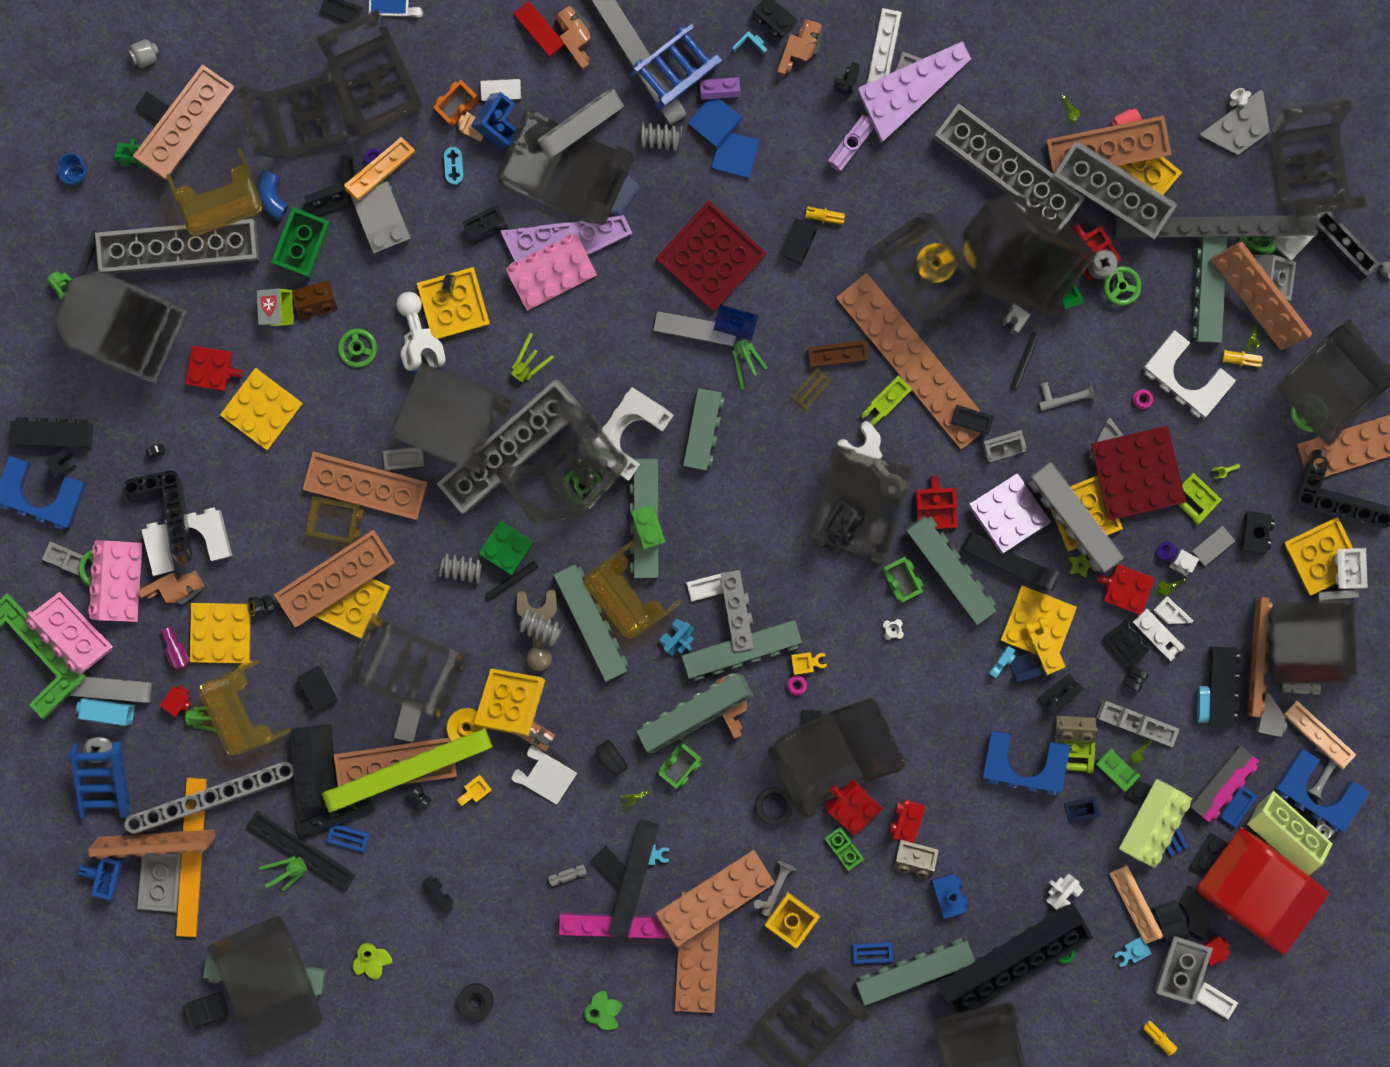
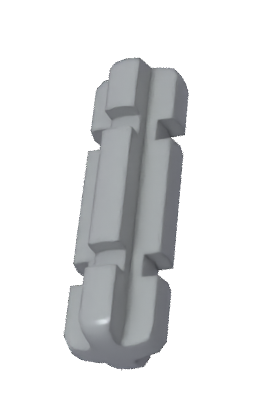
(1303, 688)
(567, 875)

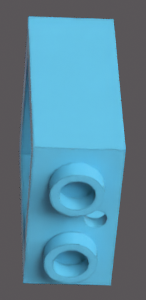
(105, 711)

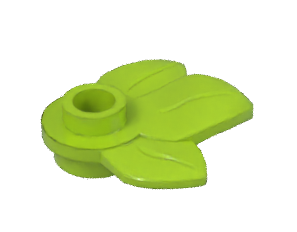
(373, 963)

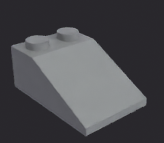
(381, 218)
(1183, 970)

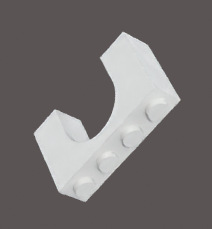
(1161, 368)
(633, 408)
(208, 524)

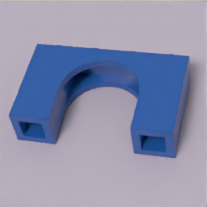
(60, 512)
(999, 768)
(1293, 786)

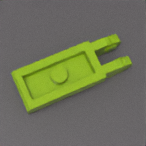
(888, 399)

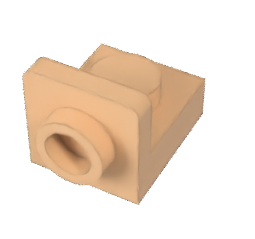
(465, 127)

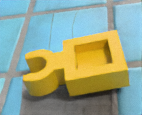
(804, 662)

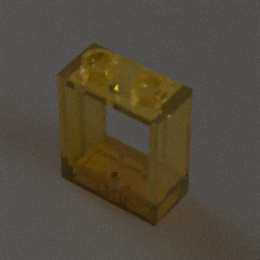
(314, 517)

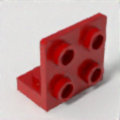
(907, 821)

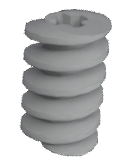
(661, 136)
(1110, 265)
(460, 568)
(540, 628)
(93, 744)

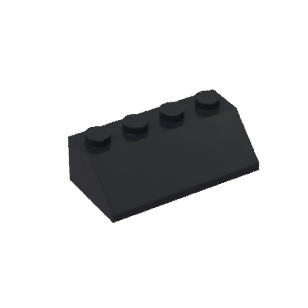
(312, 763)

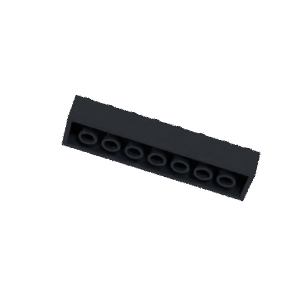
(1015, 960)

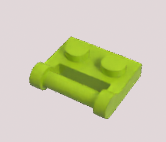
(1201, 495)
(1081, 750)

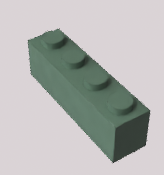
(702, 429)

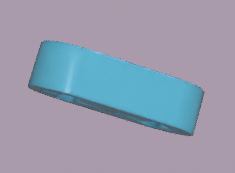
(458, 164)
(1203, 704)

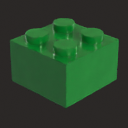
(506, 547)

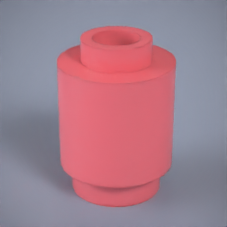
(1126, 117)

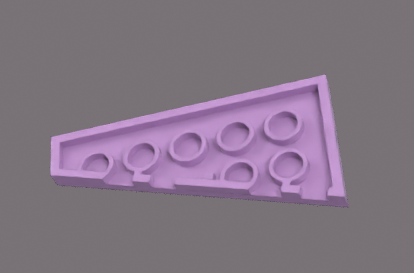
(902, 92)
(592, 237)

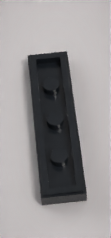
(323, 820)

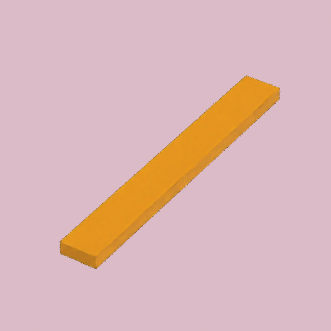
(190, 868)

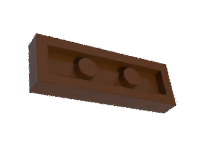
(838, 353)

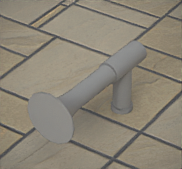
(1051, 403)
(1317, 789)
(768, 905)

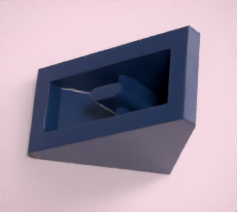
(1083, 809)

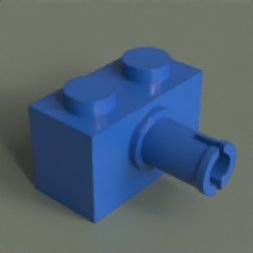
(105, 876)
(949, 895)

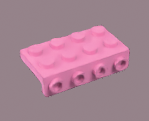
(551, 271)
(115, 581)
(68, 633)

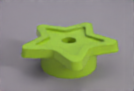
(1076, 568)

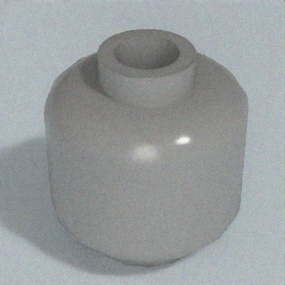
(143, 53)

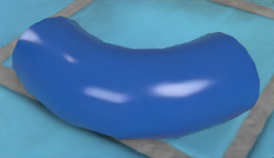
(267, 191)

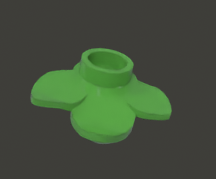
(606, 1011)

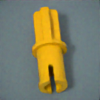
(824, 215)
(1242, 358)
(1159, 1038)

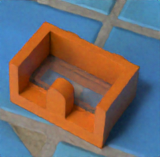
(456, 103)

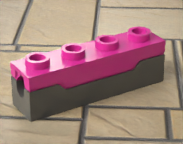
(1223, 783)

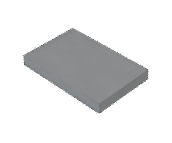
(159, 882)

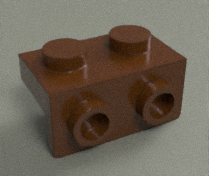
(314, 300)

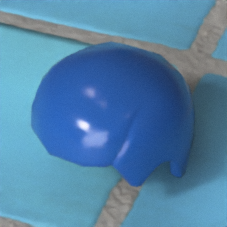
(69, 163)

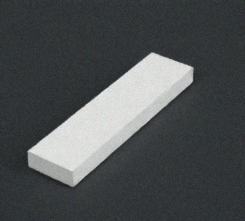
(884, 44)

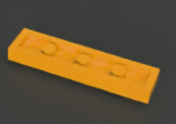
(379, 169)

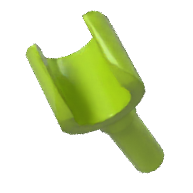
(1224, 470)

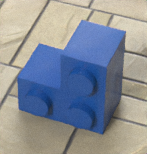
(492, 120)

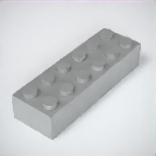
(1115, 189)
(1075, 517)

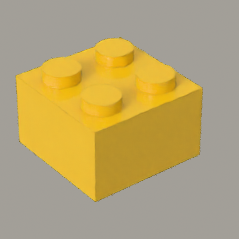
(791, 920)

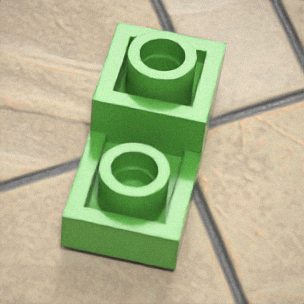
(844, 849)

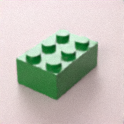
(301, 242)

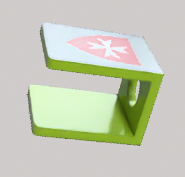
(275, 307)

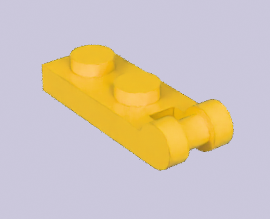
(1045, 646)

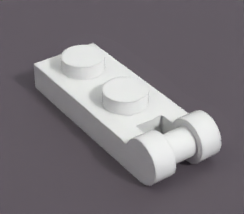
(1158, 634)

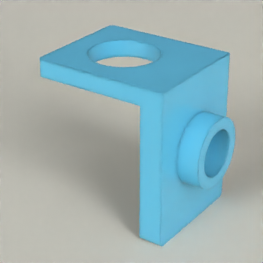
(755, 40)

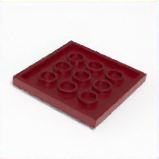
(711, 255)
(1138, 472)

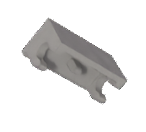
(1016, 316)
(1004, 446)

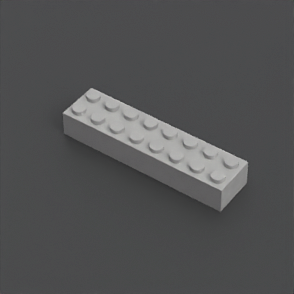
(1005, 163)
(175, 247)
(509, 447)

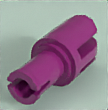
(175, 650)

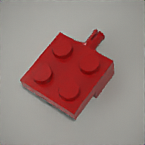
(1098, 241)
(210, 368)
(938, 503)
(1127, 588)
(852, 806)

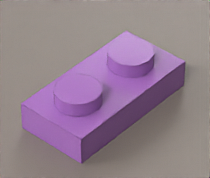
(720, 88)

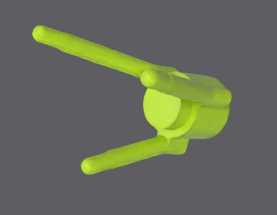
(521, 370)

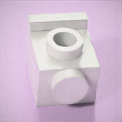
(1184, 562)

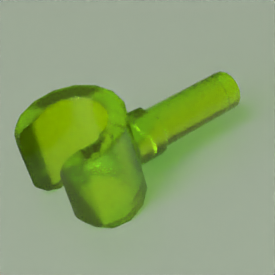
(1074, 113)
(1253, 341)
(1166, 588)
(1136, 756)
(632, 798)

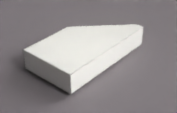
(1171, 612)

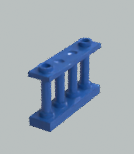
(693, 75)
(116, 771)

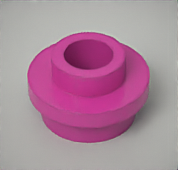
(1149, 399)
(792, 680)

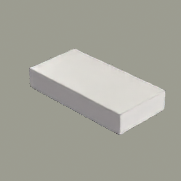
(510, 88)
(705, 587)
(1216, 1000)

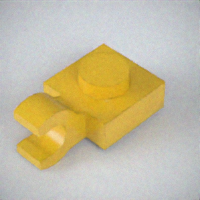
(476, 789)

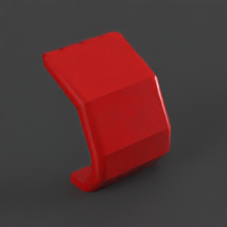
(1262, 891)

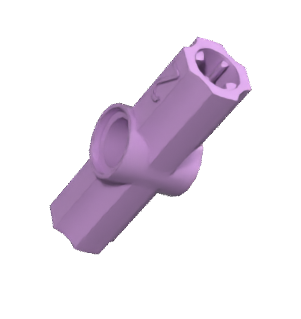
(844, 152)

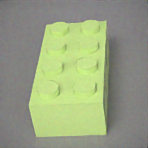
(1156, 823)
(1290, 833)

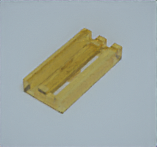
(822, 375)

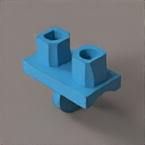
(680, 640)

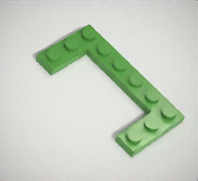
(65, 681)

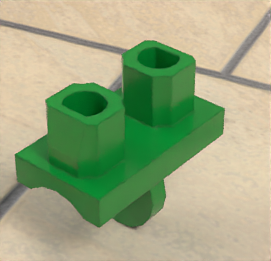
(125, 153)

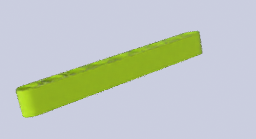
(406, 770)

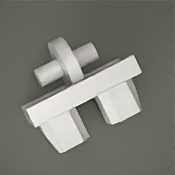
(1062, 890)

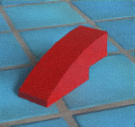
(539, 29)

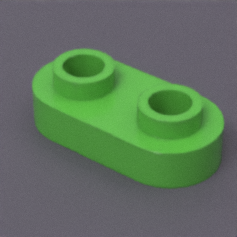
(1258, 244)

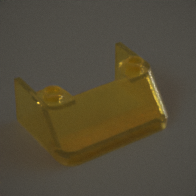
(219, 205)
(619, 598)
(229, 714)

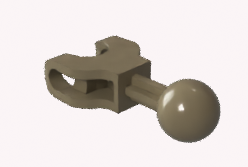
(538, 657)

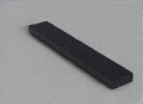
(300, 848)
(633, 879)

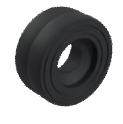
(611, 758)
(467, 1009)

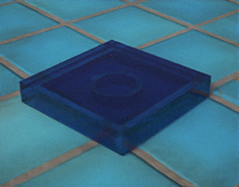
(736, 322)

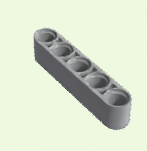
(580, 123)
(114, 689)

